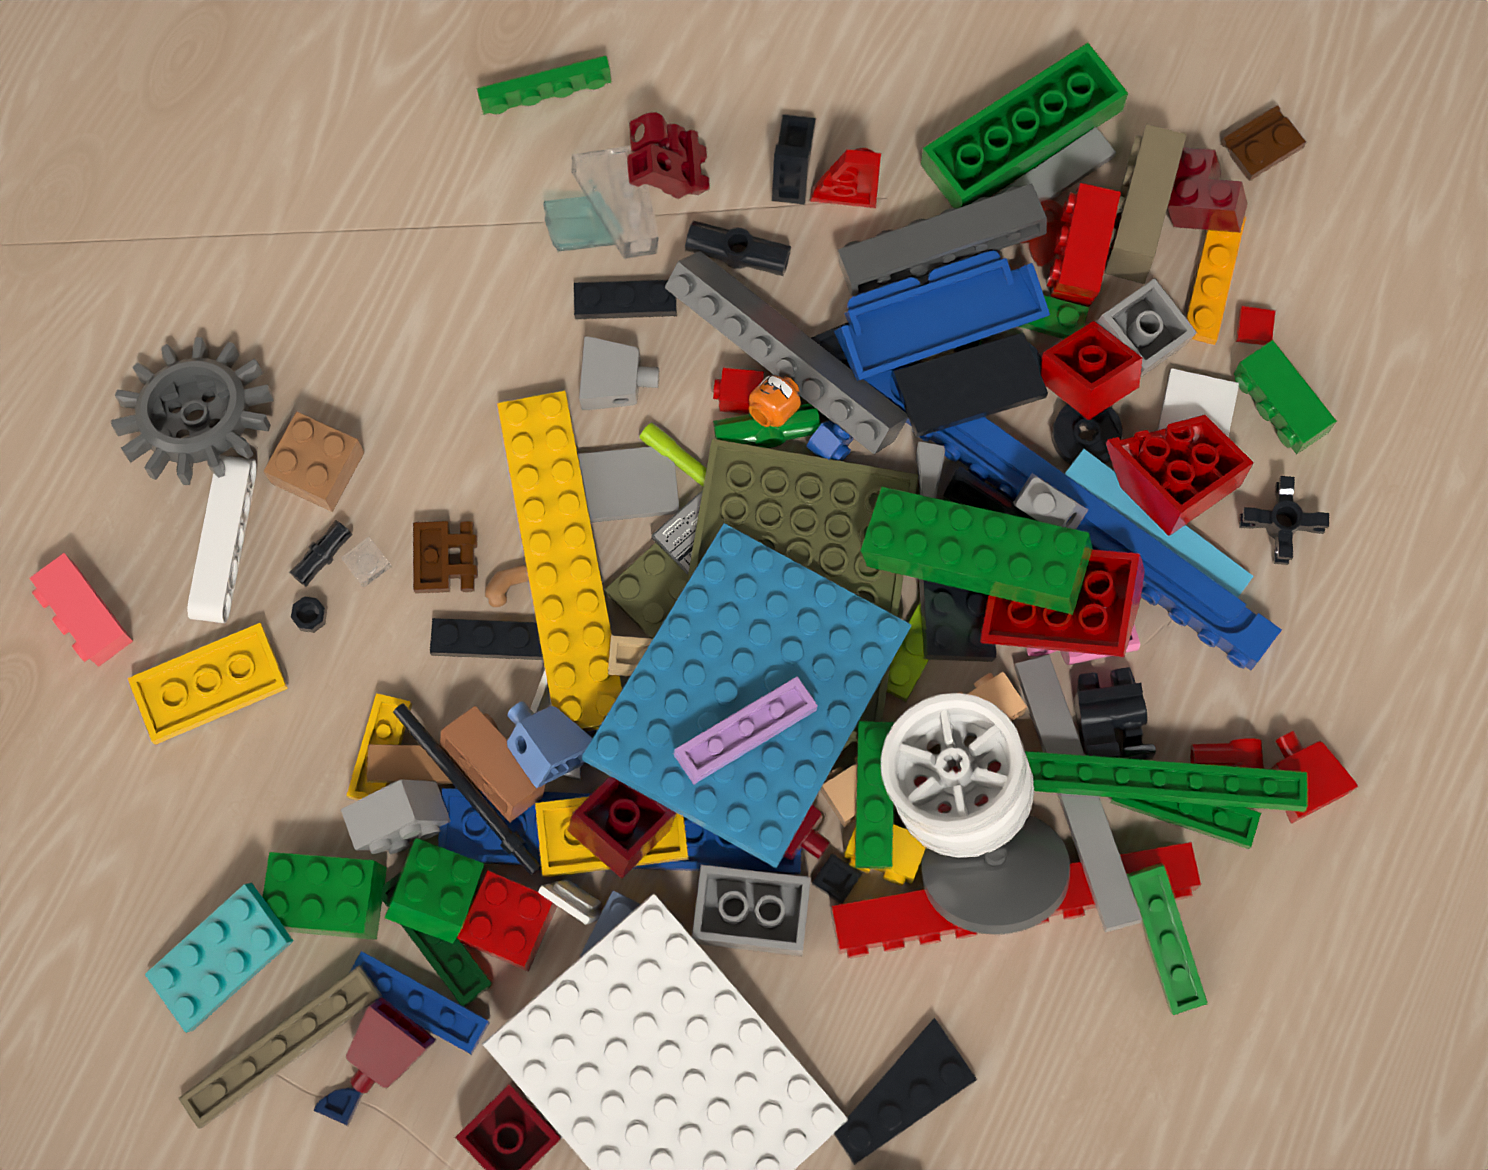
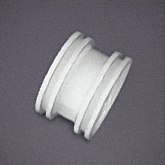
(967, 827)

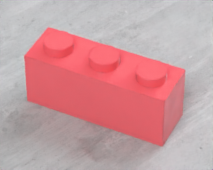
(79, 611)

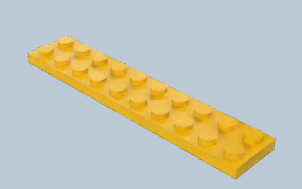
(560, 556)

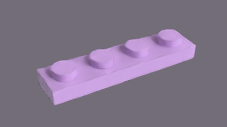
(745, 730)

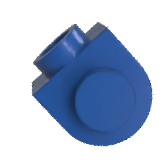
(830, 442)

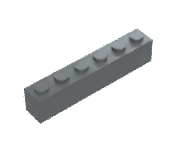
(943, 239)

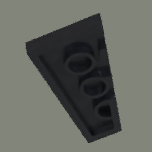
(911, 1089)

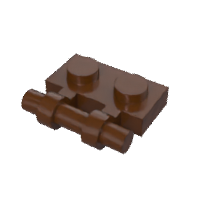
(432, 557)

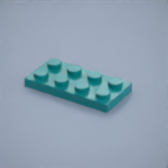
(219, 957)

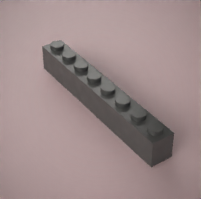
(786, 351)

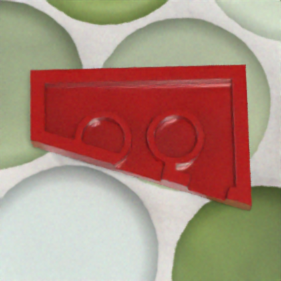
(850, 180)

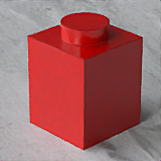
(735, 388)

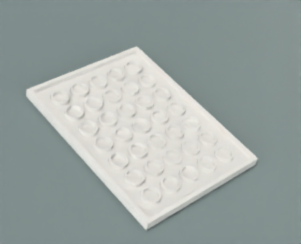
(661, 1060)

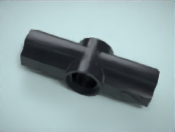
(759, 252)

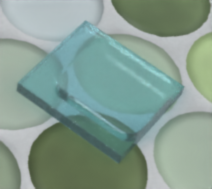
(574, 224)

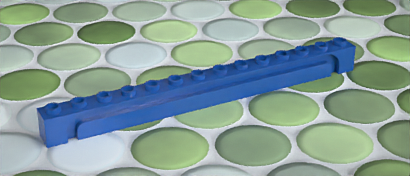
(1168, 578)

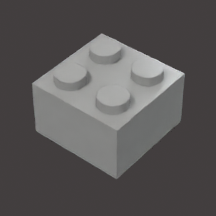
(1149, 325)
(396, 816)

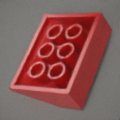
(1099, 621)

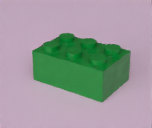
(325, 894)

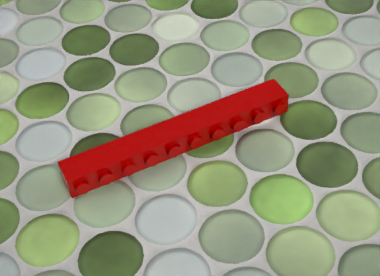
(912, 917)

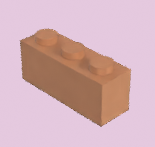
(487, 761)

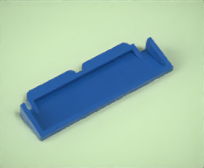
(955, 308)

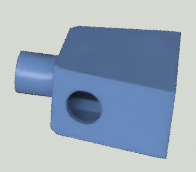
(546, 743)

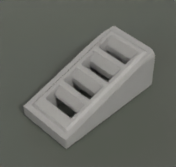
(929, 467)

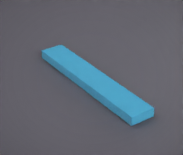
(1186, 543)

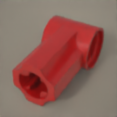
(1236, 753)

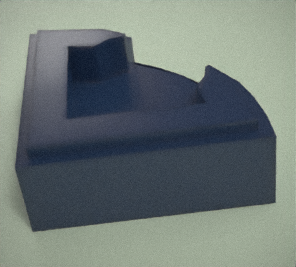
(340, 1105)

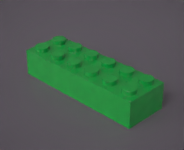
(1024, 128)
(977, 550)

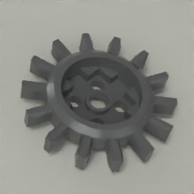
(188, 386)

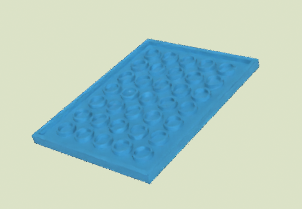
(729, 640)

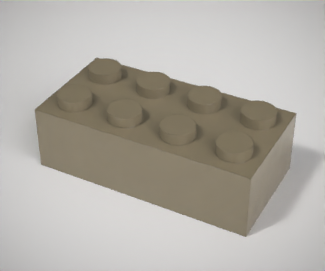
(1144, 202)

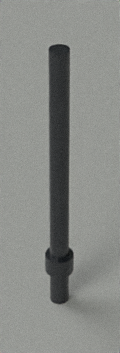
(511, 841)

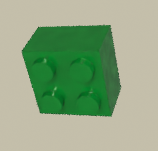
(434, 890)

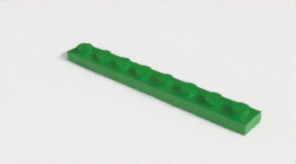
(1168, 781)

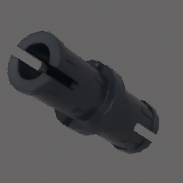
(321, 553)

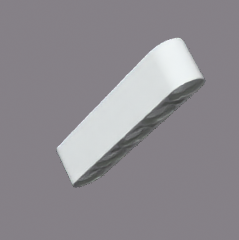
(222, 540)

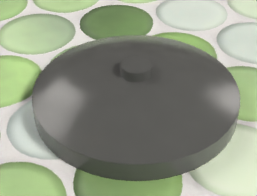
(1003, 887)

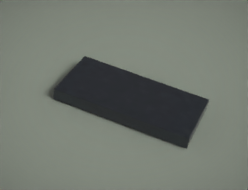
(969, 384)

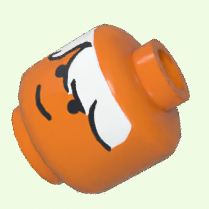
(774, 401)

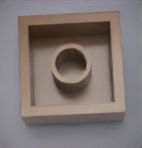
(314, 461)

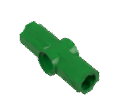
(749, 432)

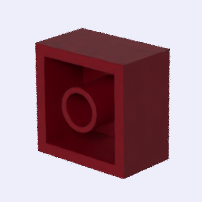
(620, 825)
(509, 1133)

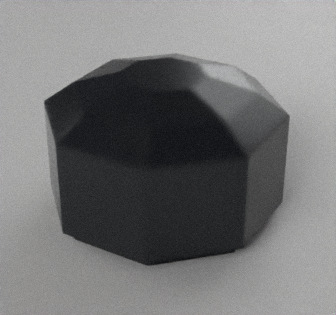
(308, 614)

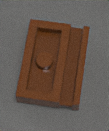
(1263, 143)

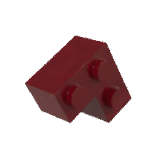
(1201, 198)

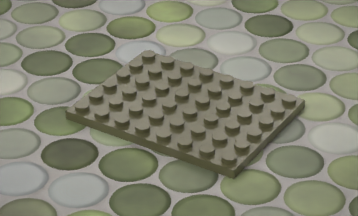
(809, 513)

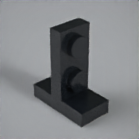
(793, 159)

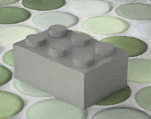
(751, 910)

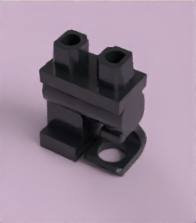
(1109, 708)

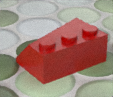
(1178, 470)

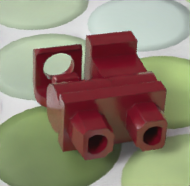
(666, 157)

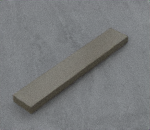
(279, 1047)

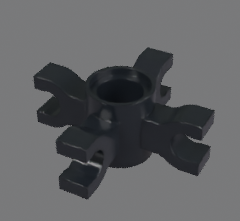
(1283, 535)

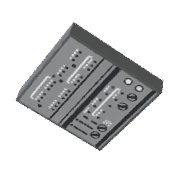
(678, 533)

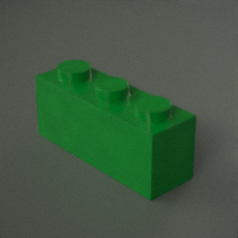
(1284, 397)

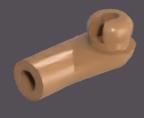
(501, 583)

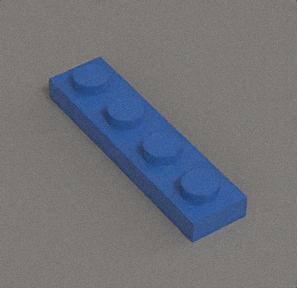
(424, 1005)

